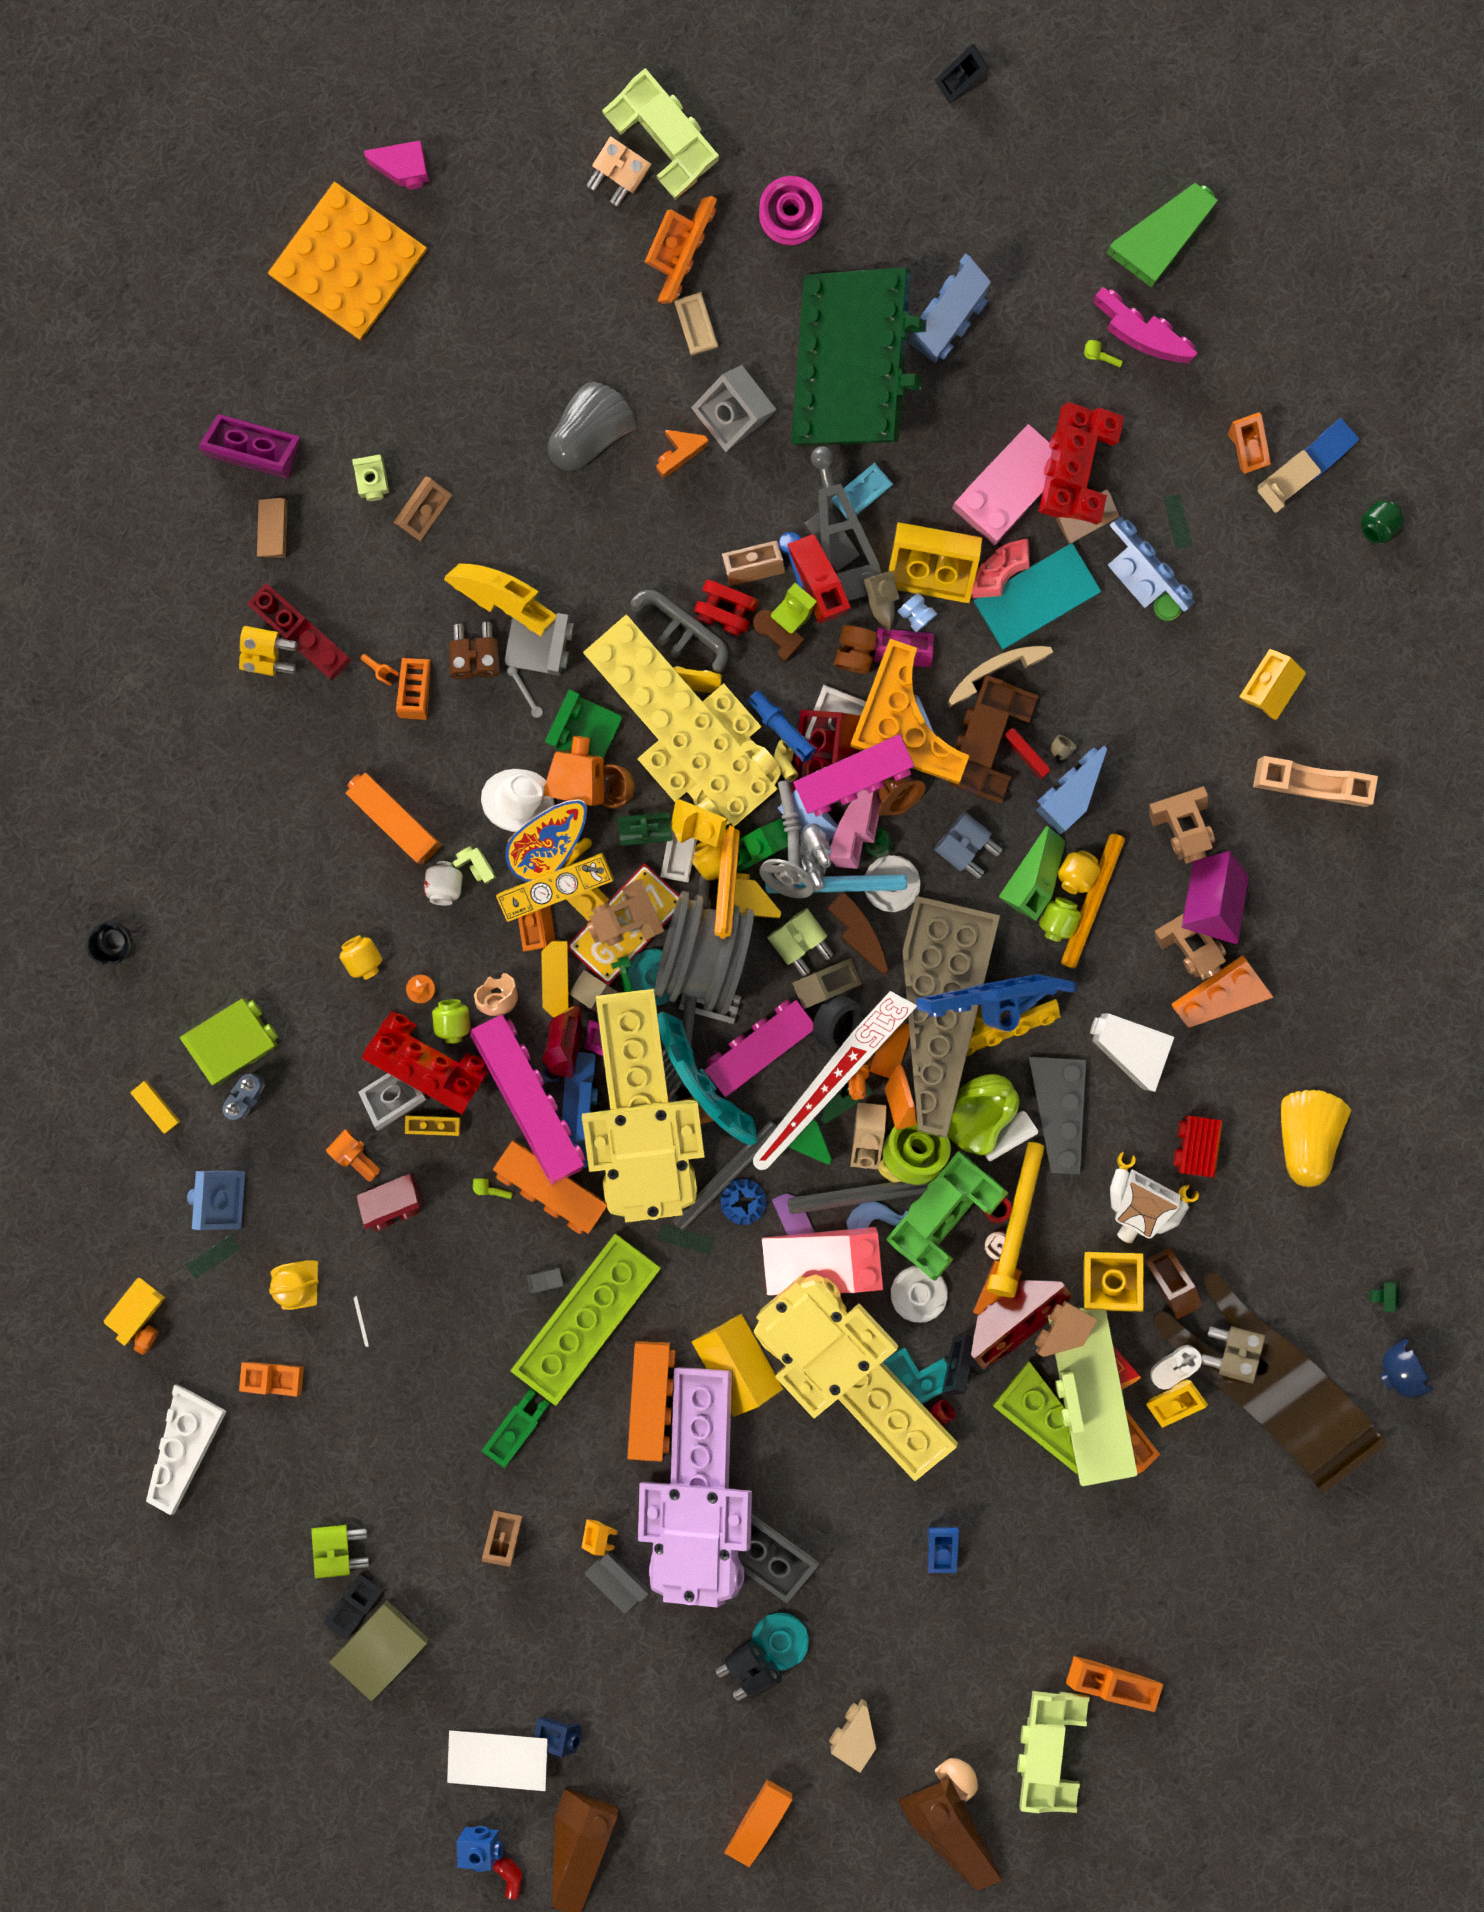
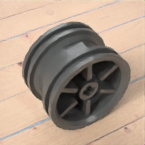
(698, 960)

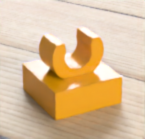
(596, 1537)

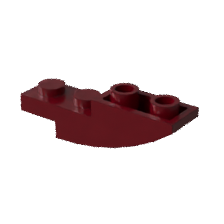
(297, 628)

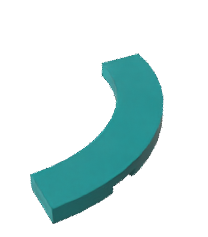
(699, 1085)

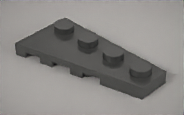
(1060, 1102)

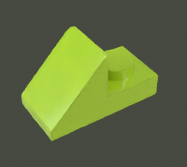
(794, 609)

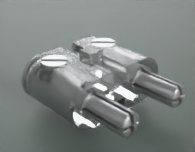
(814, 853)

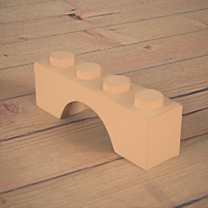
(1317, 783)

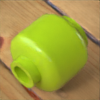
(1060, 919)
(451, 1020)

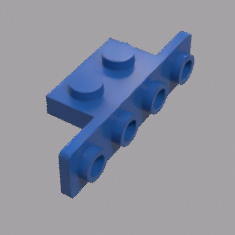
(579, 1098)

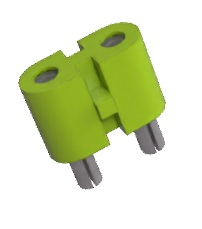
(331, 1551)

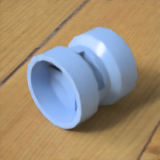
(917, 612)

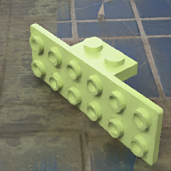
(1095, 1407)

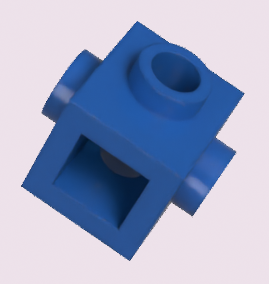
(478, 1848)

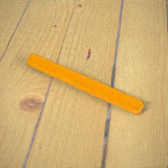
(727, 883)
(1093, 901)

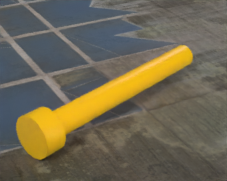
(1003, 1282)

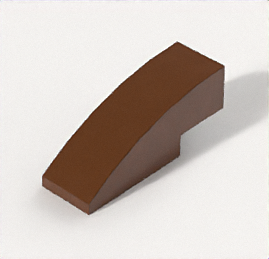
(859, 932)

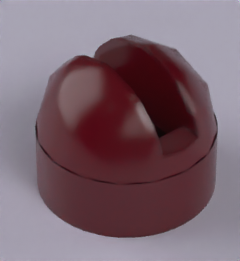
(942, 1417)

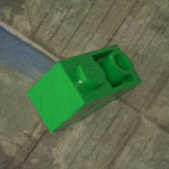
(761, 844)

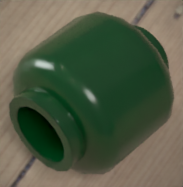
(1382, 521)

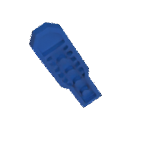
(1007, 997)

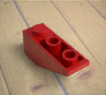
(819, 578)

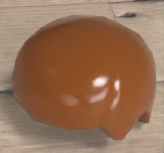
(623, 786)

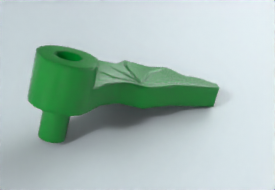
(623, 963)

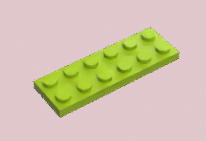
(585, 1319)

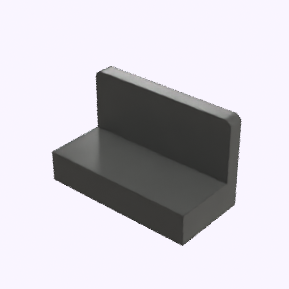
(617, 1582)

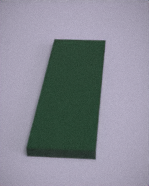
(1177, 521)
(686, 1239)
(213, 1257)

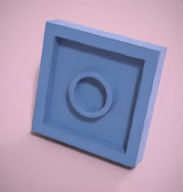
(217, 1200)

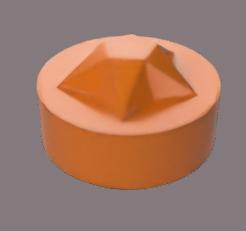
(420, 989)
(145, 1339)

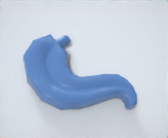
(867, 1212)

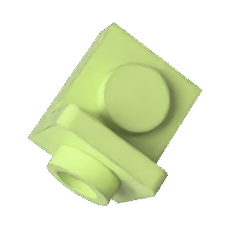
(480, 869)

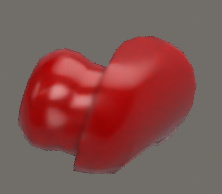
(512, 1874)

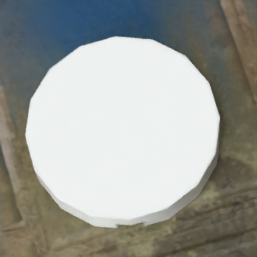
(898, 899)
(911, 1290)

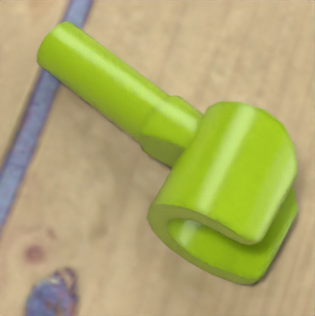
(1093, 349)
(481, 1187)

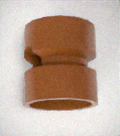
(855, 649)

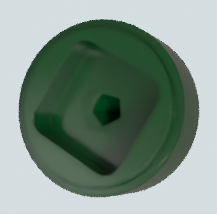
(882, 844)

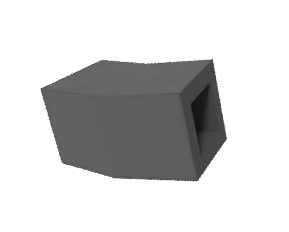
(545, 1280)

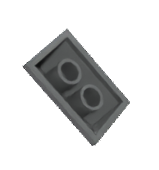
(776, 1561)

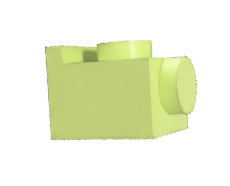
(371, 490)

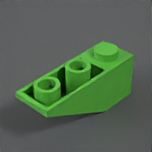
(1036, 876)

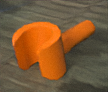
(381, 670)

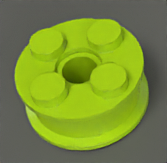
(909, 1165)

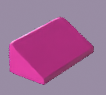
(920, 640)

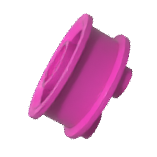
(794, 192)

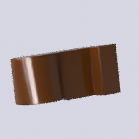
(767, 627)

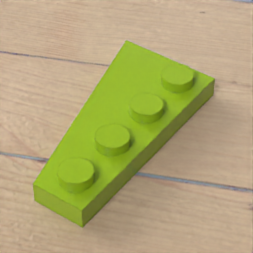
(1038, 1413)

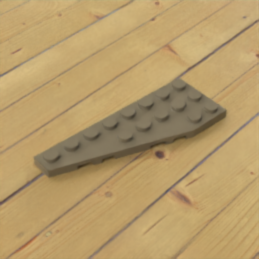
(943, 953)

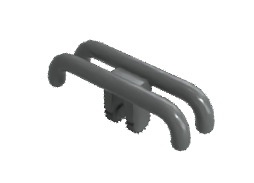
(681, 618)

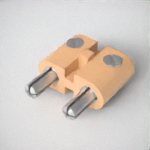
(621, 166)

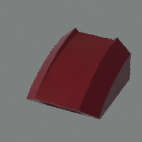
(563, 1042)

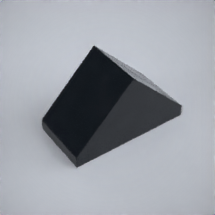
(963, 74)

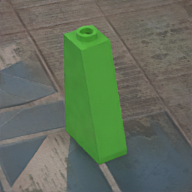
(1160, 237)

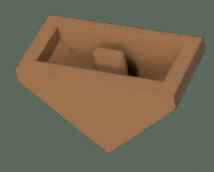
(502, 1538)

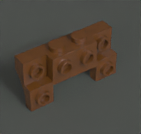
(983, 734)

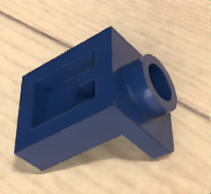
(561, 1738)

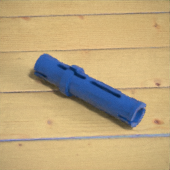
(786, 731)

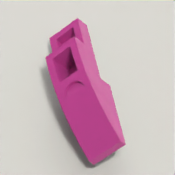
(1151, 338)

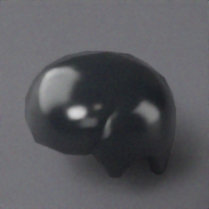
(98, 946)

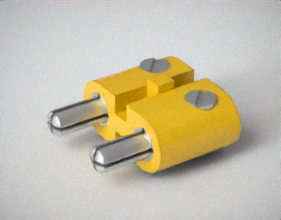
(260, 651)

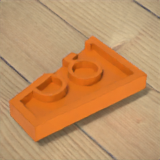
(1222, 994)

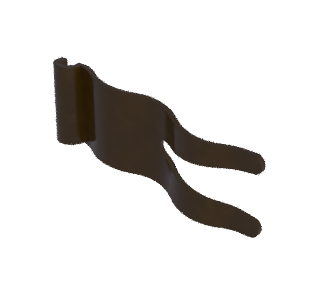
(1289, 1398)

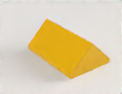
(736, 1350)

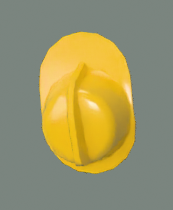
(295, 1284)

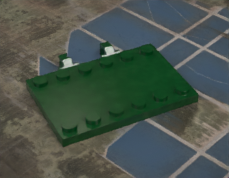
(853, 357)

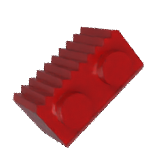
(1198, 1146)

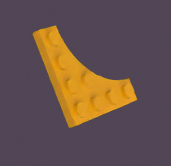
(894, 711)

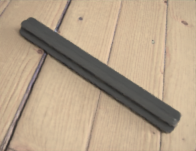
(724, 1178)
(854, 1196)

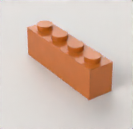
(564, 1198)
(649, 1399)

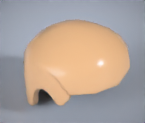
(496, 1003)
(961, 1776)

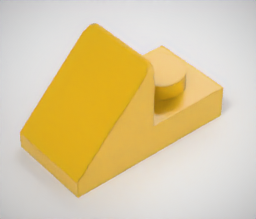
(697, 823)
(1176, 1403)

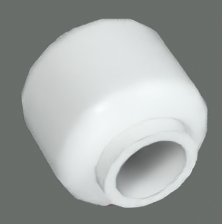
(443, 883)

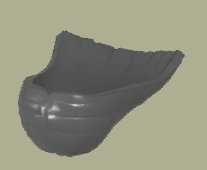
(589, 425)

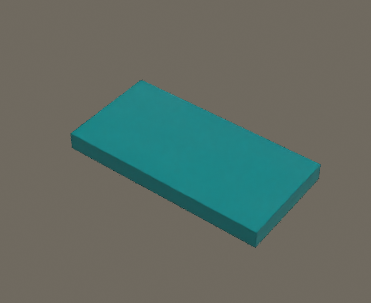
(1038, 596)

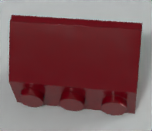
(830, 744)

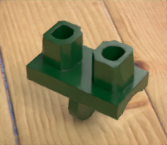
(644, 829)

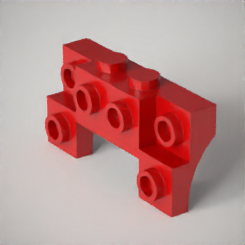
(1071, 459)
(422, 1066)

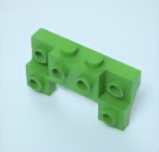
(940, 1209)

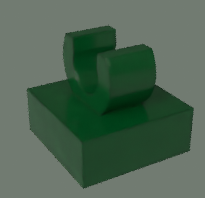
(1388, 1295)

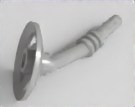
(790, 870)

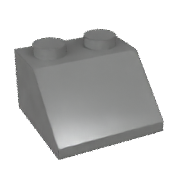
(733, 407)

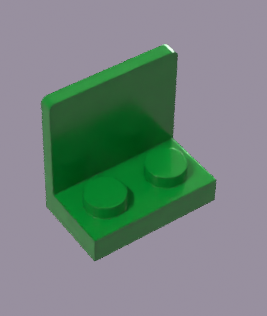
(583, 719)

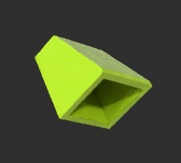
(230, 1041)

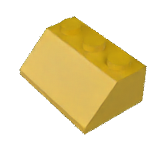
(935, 562)

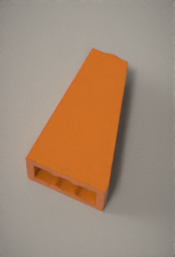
(393, 818)

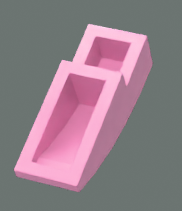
(854, 828)

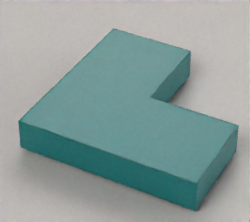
(923, 1383)

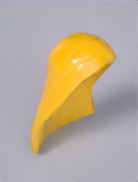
(1311, 1133)

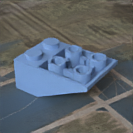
(1072, 798)

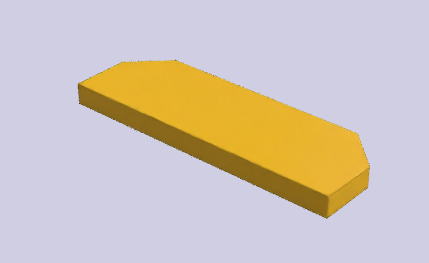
(555, 977)

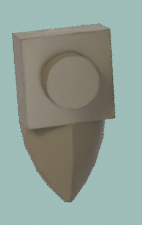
(881, 595)

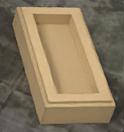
(696, 324)

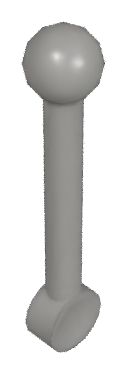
(536, 711)

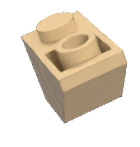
(868, 1135)
(855, 1741)

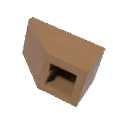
(1067, 1331)

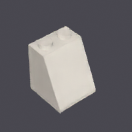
(1133, 1048)

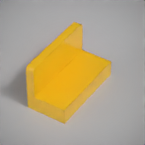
(1273, 683)
(133, 1310)

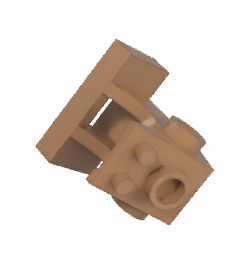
(1191, 843)
(606, 927)
(1201, 962)

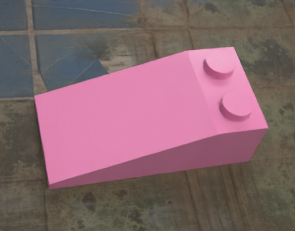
(1006, 486)

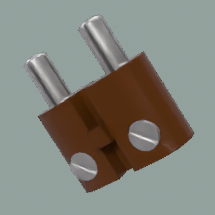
(474, 657)

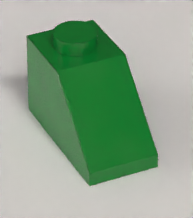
(811, 1143)

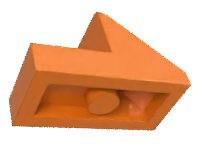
(1250, 442)
(686, 446)

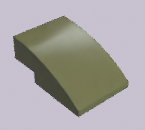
(379, 1650)

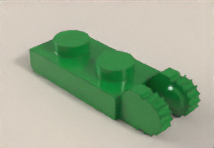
(514, 1430)

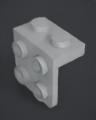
(537, 653)

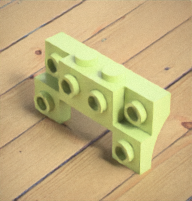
(674, 132)
(1043, 1752)

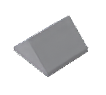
(390, 1100)

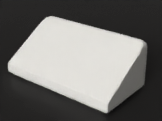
(1013, 1134)

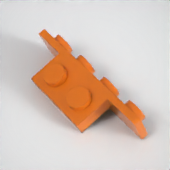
(676, 245)

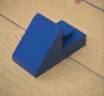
(942, 1549)

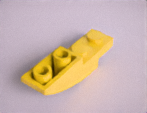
(495, 588)

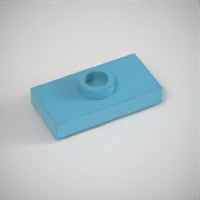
(864, 489)

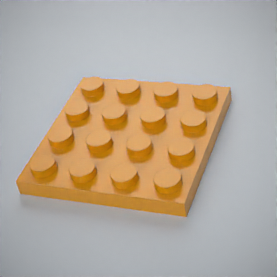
(347, 261)

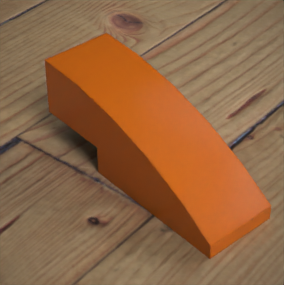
(1113, 1684)
(759, 1823)

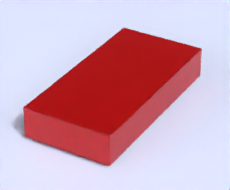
(1026, 753)

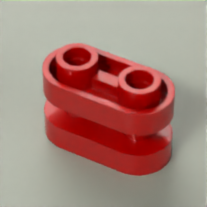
(733, 622)

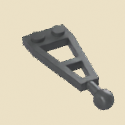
(852, 579)

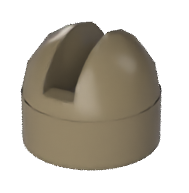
(1063, 747)

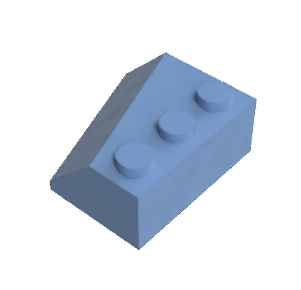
(951, 311)

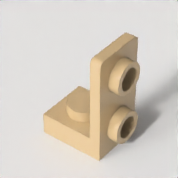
(1288, 480)

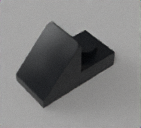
(959, 1365)

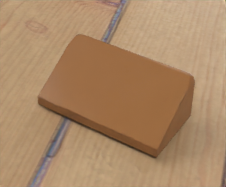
(423, 508)
(272, 528)
(1076, 529)
(753, 563)

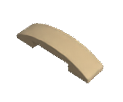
(1028, 656)

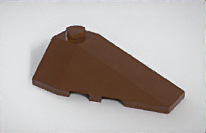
(946, 1825)
(579, 1844)

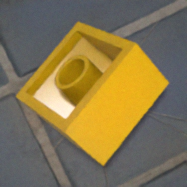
(1113, 1281)

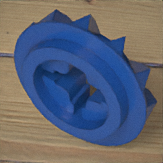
(755, 1208)

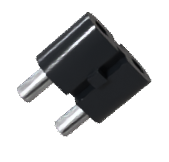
(752, 1669)

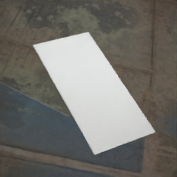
(497, 1760)

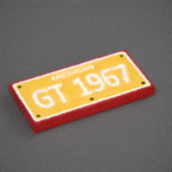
(600, 956)

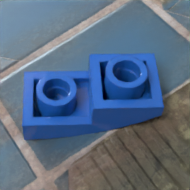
(1331, 445)

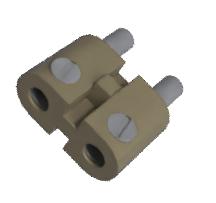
(1240, 1355)

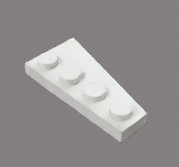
(187, 1436)

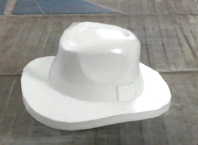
(514, 798)

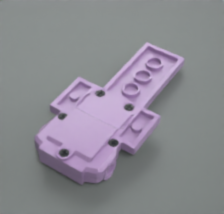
(697, 1517)

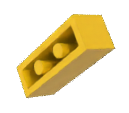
(155, 1107)
(432, 1125)

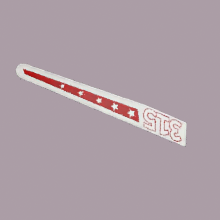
(842, 1066)

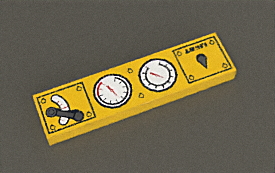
(554, 887)

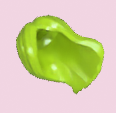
(981, 1112)

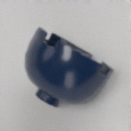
(1404, 1372)

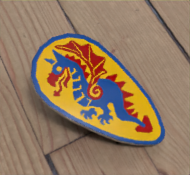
(546, 840)

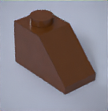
(1174, 1283)

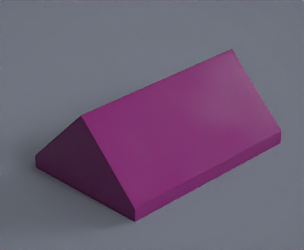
(250, 446)
(1216, 897)

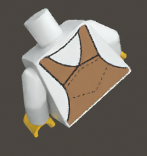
(1145, 1204)

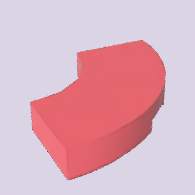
(1000, 567)

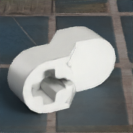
(1187, 1362)

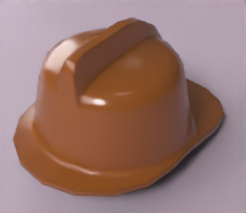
(899, 795)

